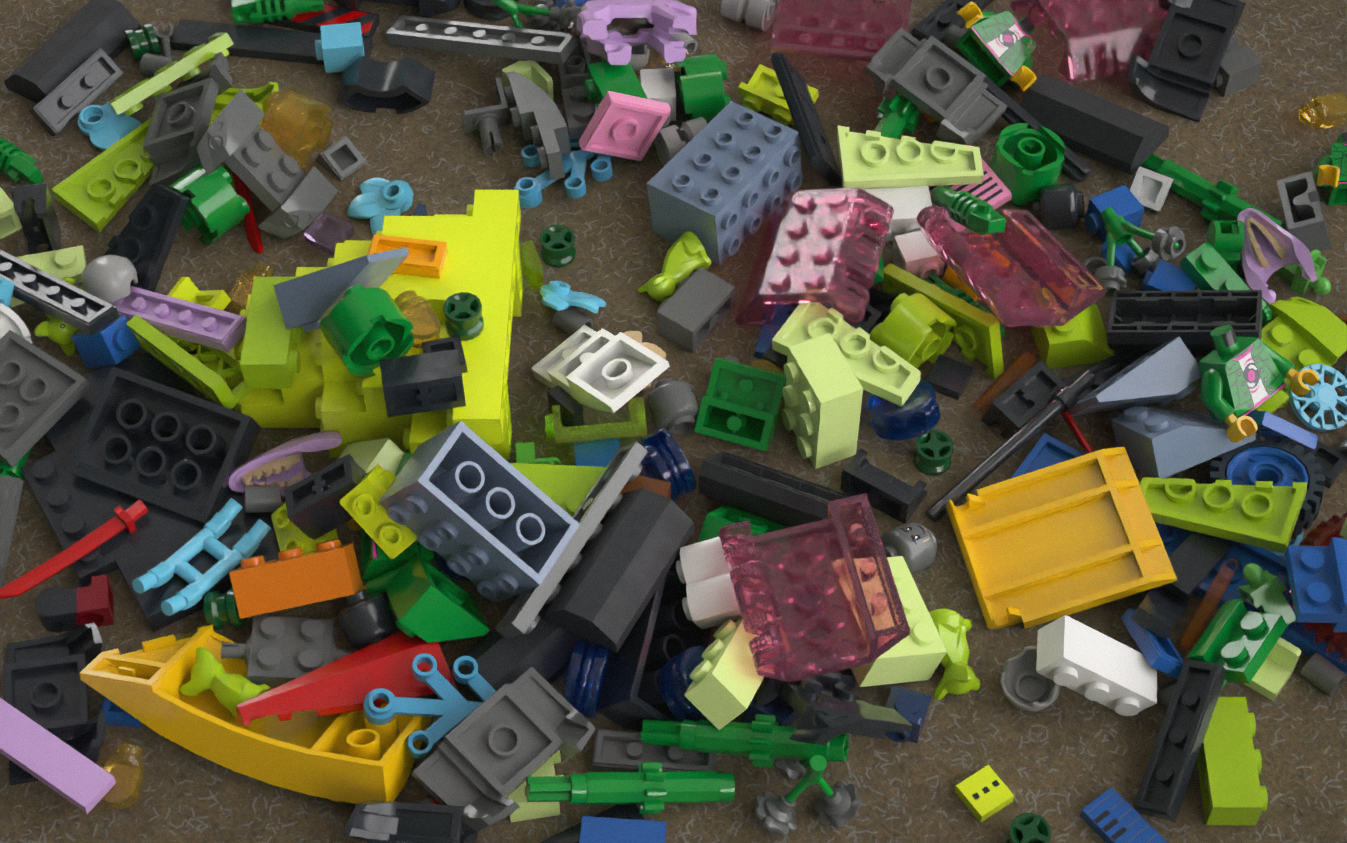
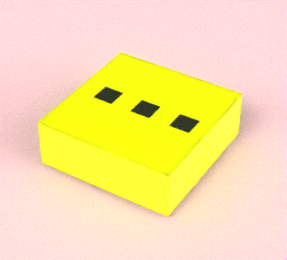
(984, 793)

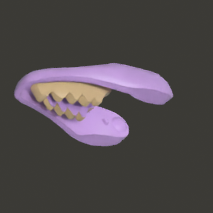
(1268, 249)
(283, 463)

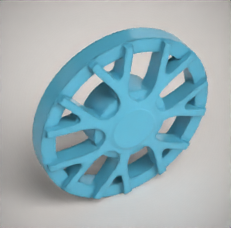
(1321, 400)

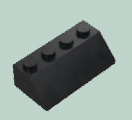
(632, 678)

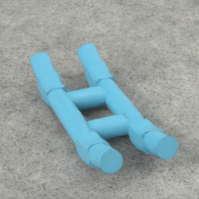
(206, 540)

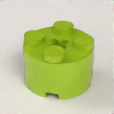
(915, 329)

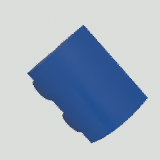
(1319, 583)

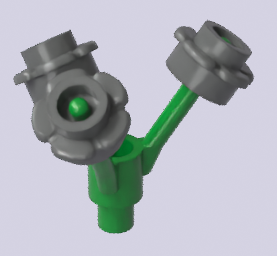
(1166, 245)

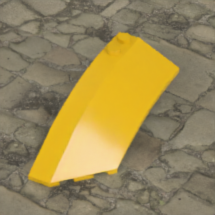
(310, 754)

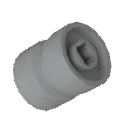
(756, 13)
(672, 139)

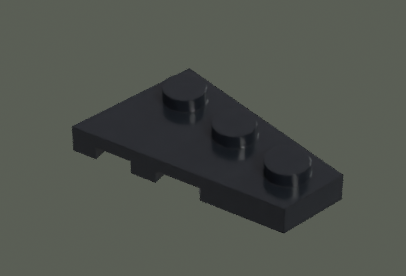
(150, 234)

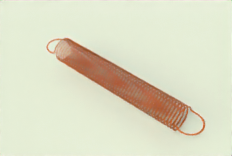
(989, 390)
(1208, 612)

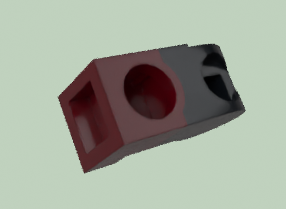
(72, 608)

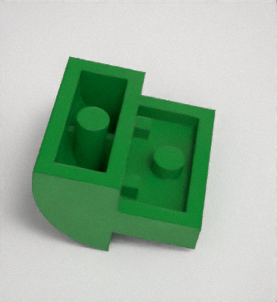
(741, 404)
(1238, 640)

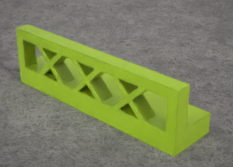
(192, 366)

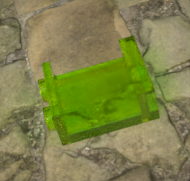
(632, 430)

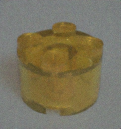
(297, 124)

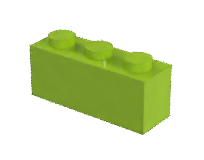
(269, 349)
(1231, 766)

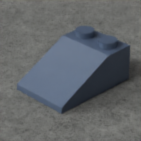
(313, 296)
(1154, 377)
(1170, 440)

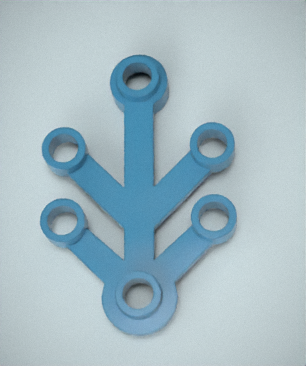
(530, 188)
(451, 708)

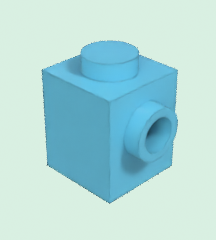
(339, 46)

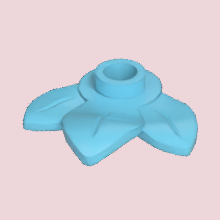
(105, 126)
(380, 199)
(560, 297)

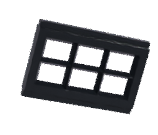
(806, 119)

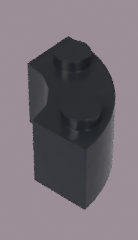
(387, 85)

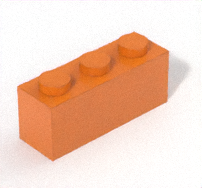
(295, 578)

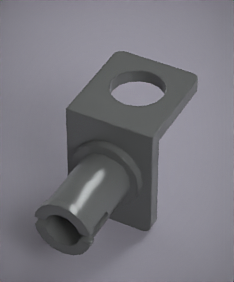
(488, 120)

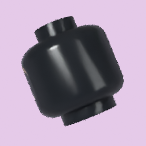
(1059, 206)
(366, 619)

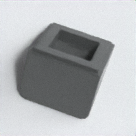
(341, 159)

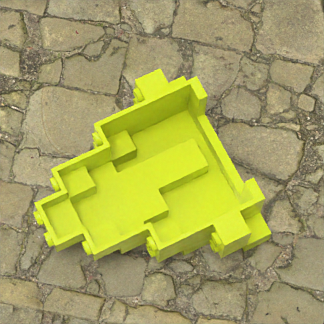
(479, 261)

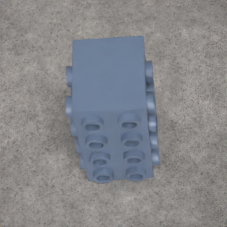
(726, 181)
(479, 513)

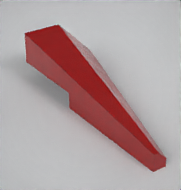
(347, 681)

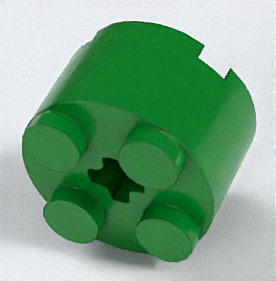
(701, 86)
(1027, 160)
(211, 203)
(367, 329)

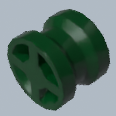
(142, 42)
(562, 240)
(463, 315)
(940, 446)
(222, 609)
(1029, 828)

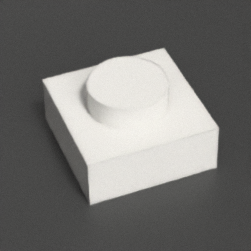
(1150, 188)

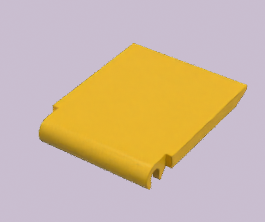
(1060, 540)

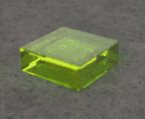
(531, 265)

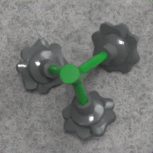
(541, 15)
(836, 806)

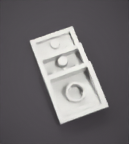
(600, 368)

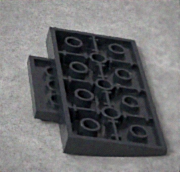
(81, 506)

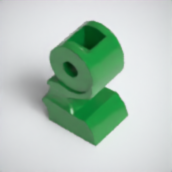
(1227, 240)

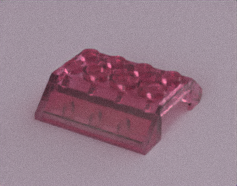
(1101, 26)
(838, 27)
(818, 251)
(1016, 273)
(816, 592)

